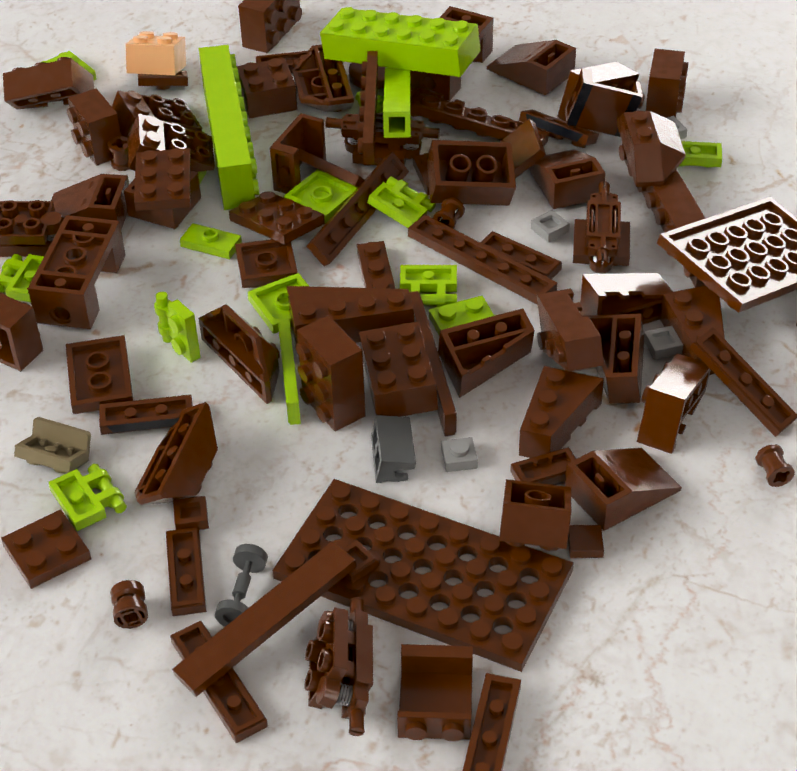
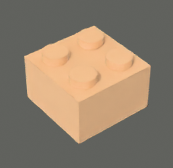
(155, 54)

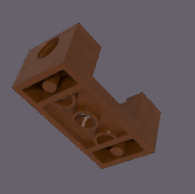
(450, 84)
(66, 278)

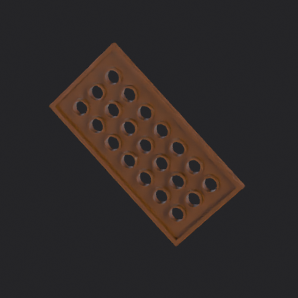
(459, 539)

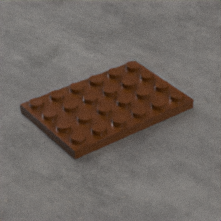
(741, 253)

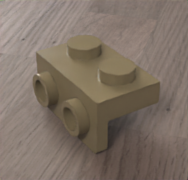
(55, 446)

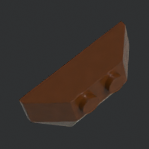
(322, 82)
(650, 146)
(242, 349)
(180, 459)

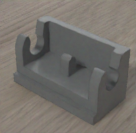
(392, 448)

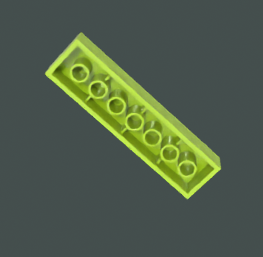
(228, 126)

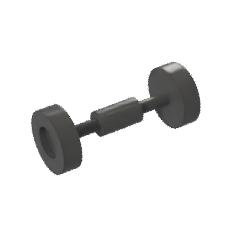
(249, 559)

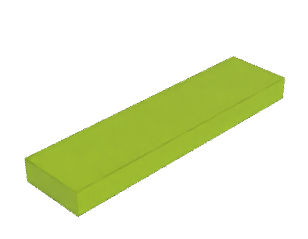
(289, 372)

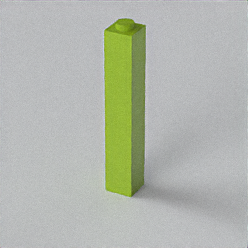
(397, 103)

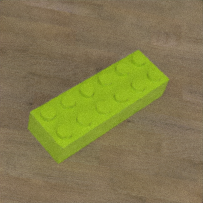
(401, 41)

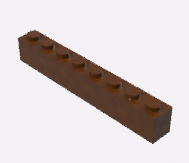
(671, 205)

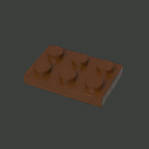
(162, 179)
(276, 217)
(98, 373)

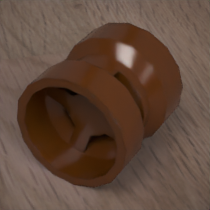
(129, 604)

